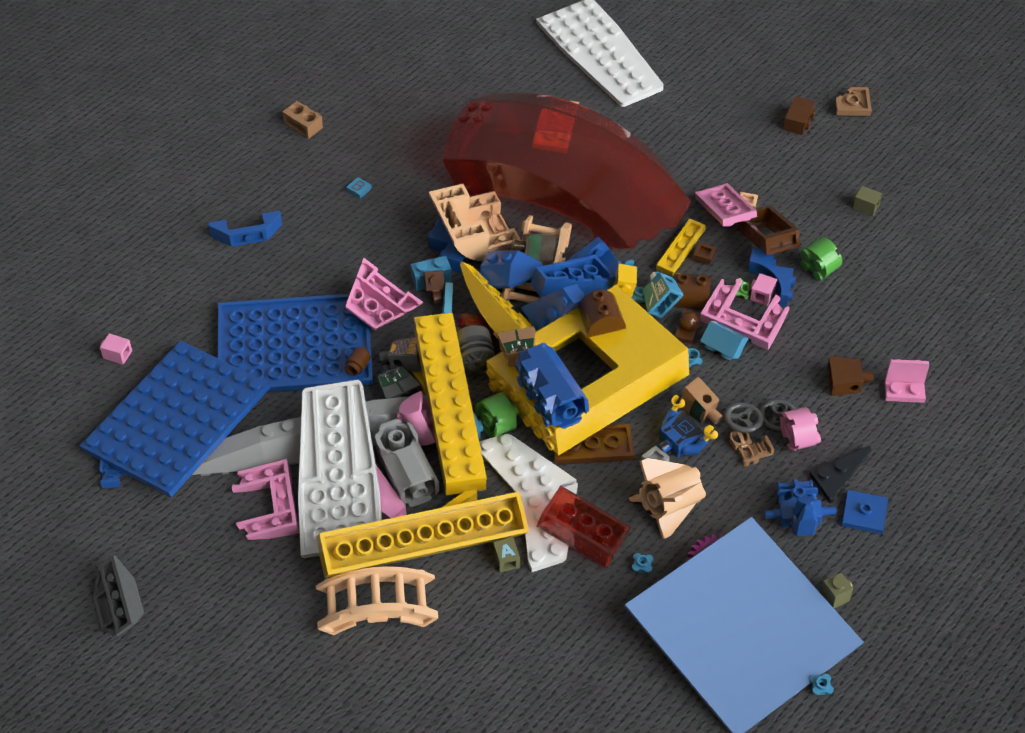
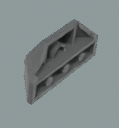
(116, 597)

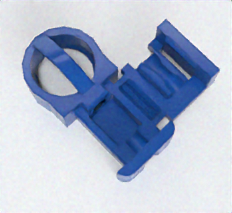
(110, 476)

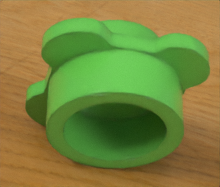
(744, 290)

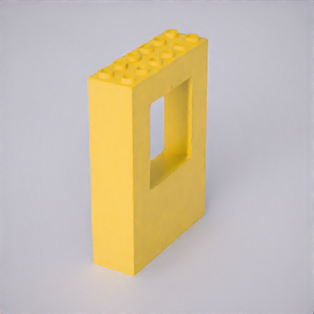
(643, 365)

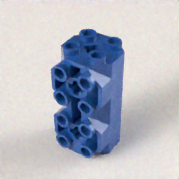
(551, 385)

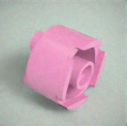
(800, 428)

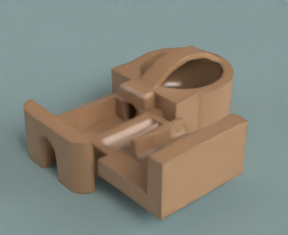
(752, 452)

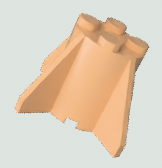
(669, 492)

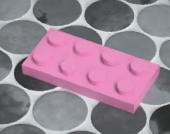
(725, 204)

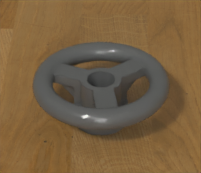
(777, 407)
(741, 420)

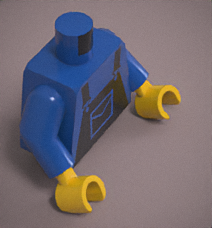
(681, 434)

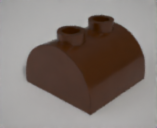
(695, 290)
(601, 313)

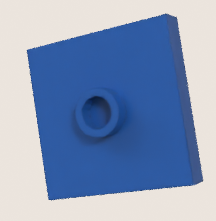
(865, 512)

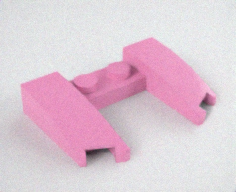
(760, 332)
(284, 519)

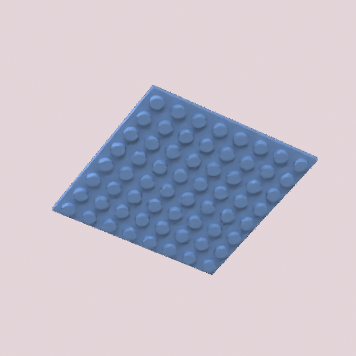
(743, 626)

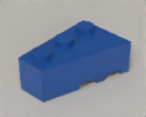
(553, 306)

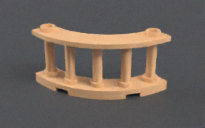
(563, 235)
(376, 611)

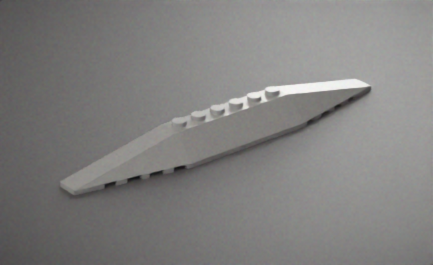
(281, 441)

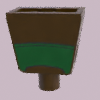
(538, 246)

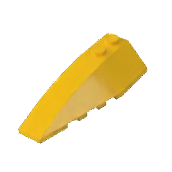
(492, 306)

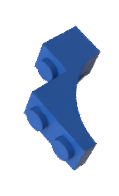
(441, 241)
(766, 265)

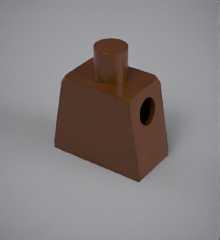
(846, 375)

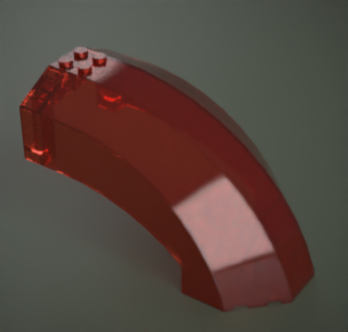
(565, 161)

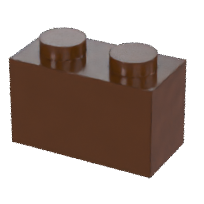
(799, 115)

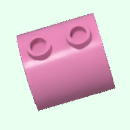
(417, 412)

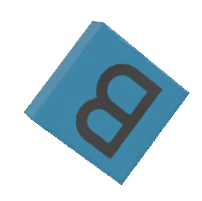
(359, 187)

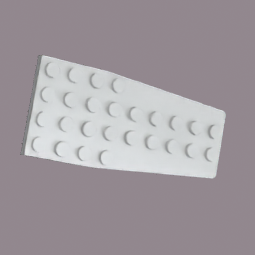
(601, 51)
(335, 463)

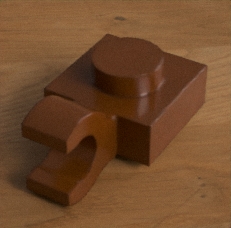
(434, 281)

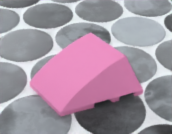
(377, 299)

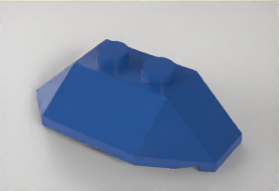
(508, 268)

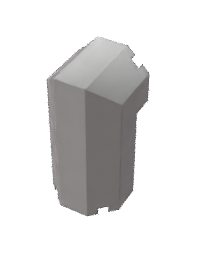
(405, 462)

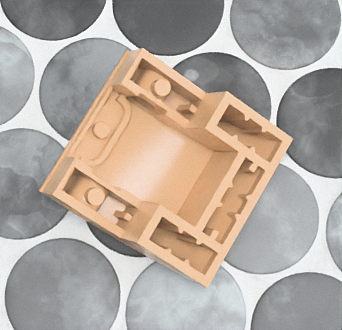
(473, 221)

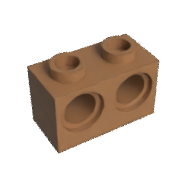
(302, 119)

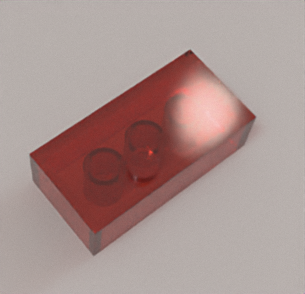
(583, 526)

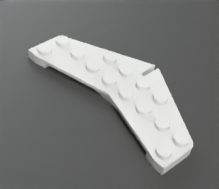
(537, 483)

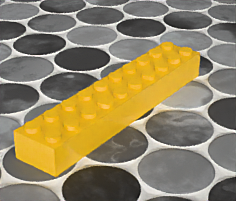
(449, 404)
(421, 534)

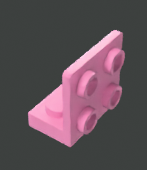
(906, 380)

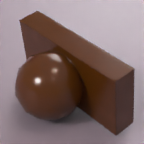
(688, 326)

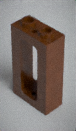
(782, 231)

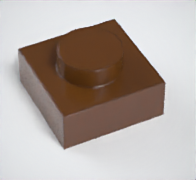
(704, 253)

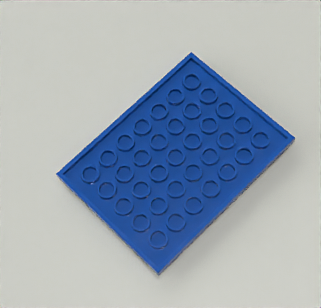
(293, 340)
(175, 418)

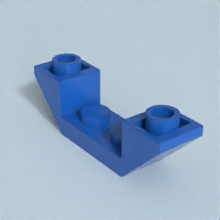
(246, 235)

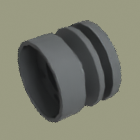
(475, 349)

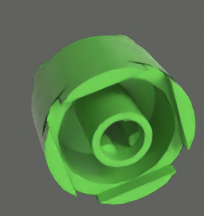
(820, 258)
(497, 414)

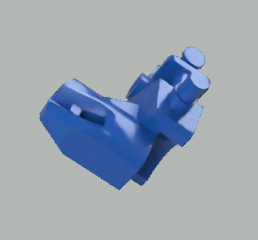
(799, 507)

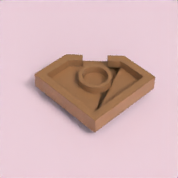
(854, 102)

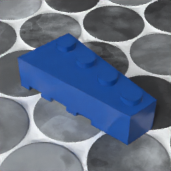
(586, 272)

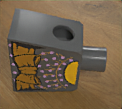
(402, 354)

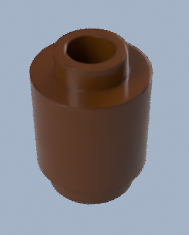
(357, 361)

